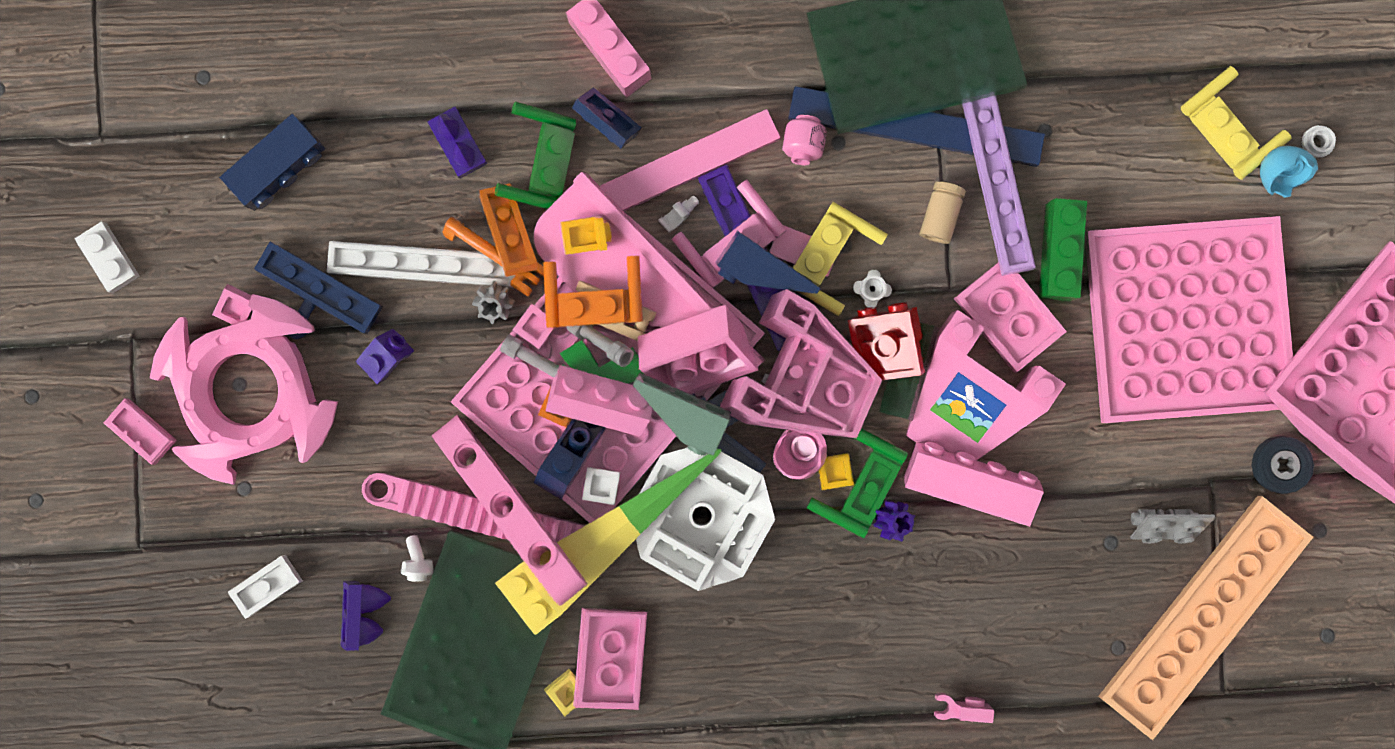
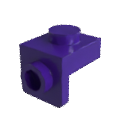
(384, 355)

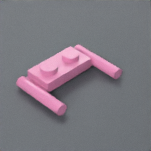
(760, 228)

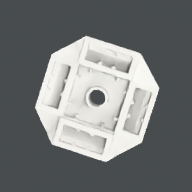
(725, 544)

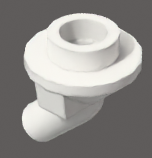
(417, 568)

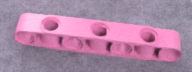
(519, 525)

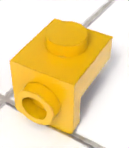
(585, 234)

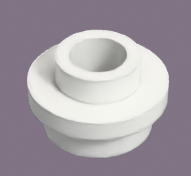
(1326, 137)

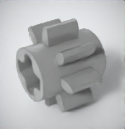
(501, 304)

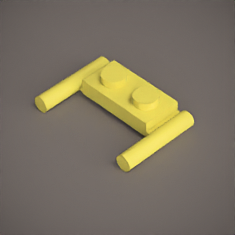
(1225, 130)
(825, 247)

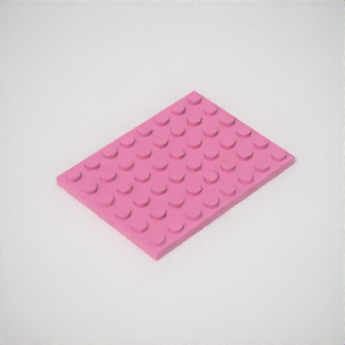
(510, 392)

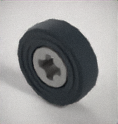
(1299, 463)

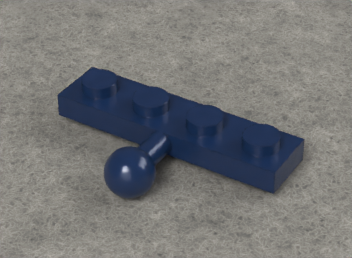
(317, 289)

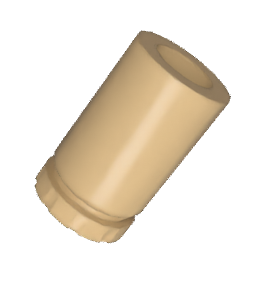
(942, 212)

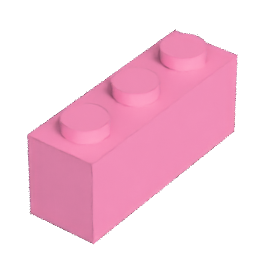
(609, 46)
(598, 401)

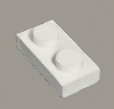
(107, 257)
(265, 586)

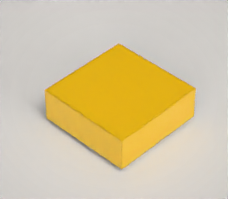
(836, 472)

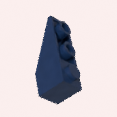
(568, 457)

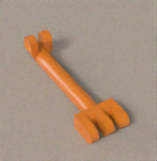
(454, 228)

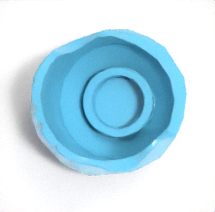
(1286, 169)

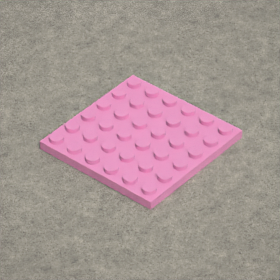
(1188, 318)

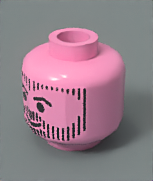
(804, 139)

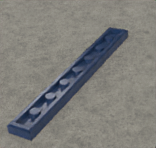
(922, 129)

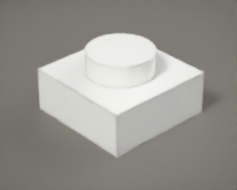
(601, 485)

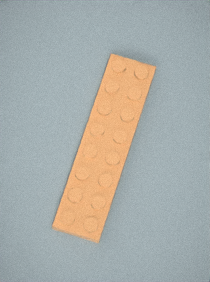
(1205, 617)

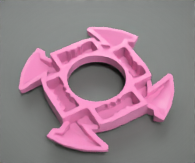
(192, 377)

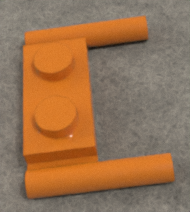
(593, 306)

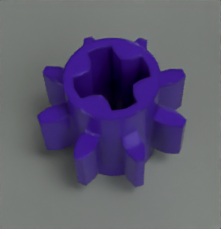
(894, 520)

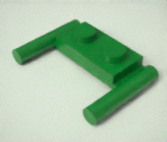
(550, 158)
(868, 488)

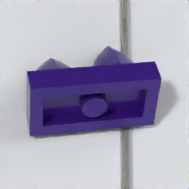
(457, 142)
(356, 601)

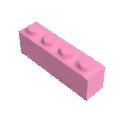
(973, 483)

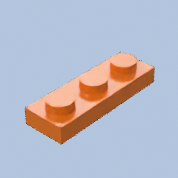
(508, 233)

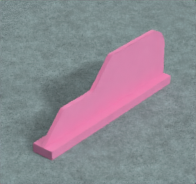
(662, 283)

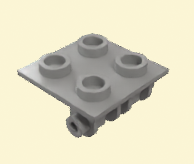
(1176, 524)

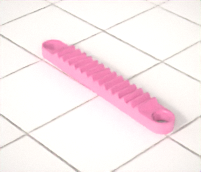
(450, 507)

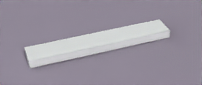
(414, 264)

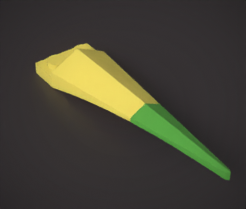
(595, 547)

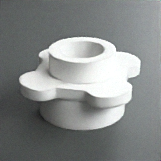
(881, 288)

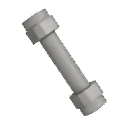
(514, 348)
(616, 351)

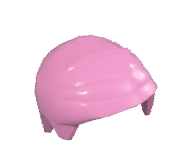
(799, 454)

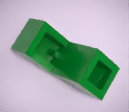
(580, 358)

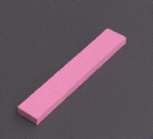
(692, 161)

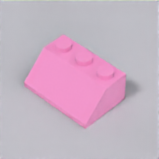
(697, 351)

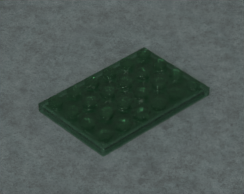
(912, 57)
(467, 651)

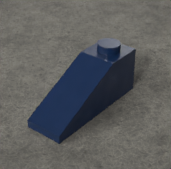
(756, 266)

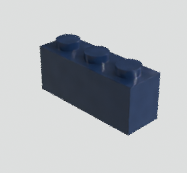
(273, 163)

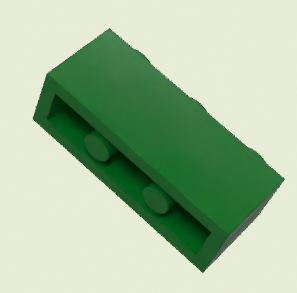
(1062, 249)

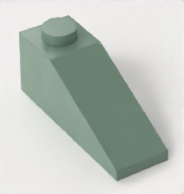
(689, 417)

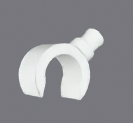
(678, 214)

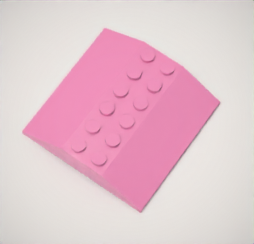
(1344, 380)

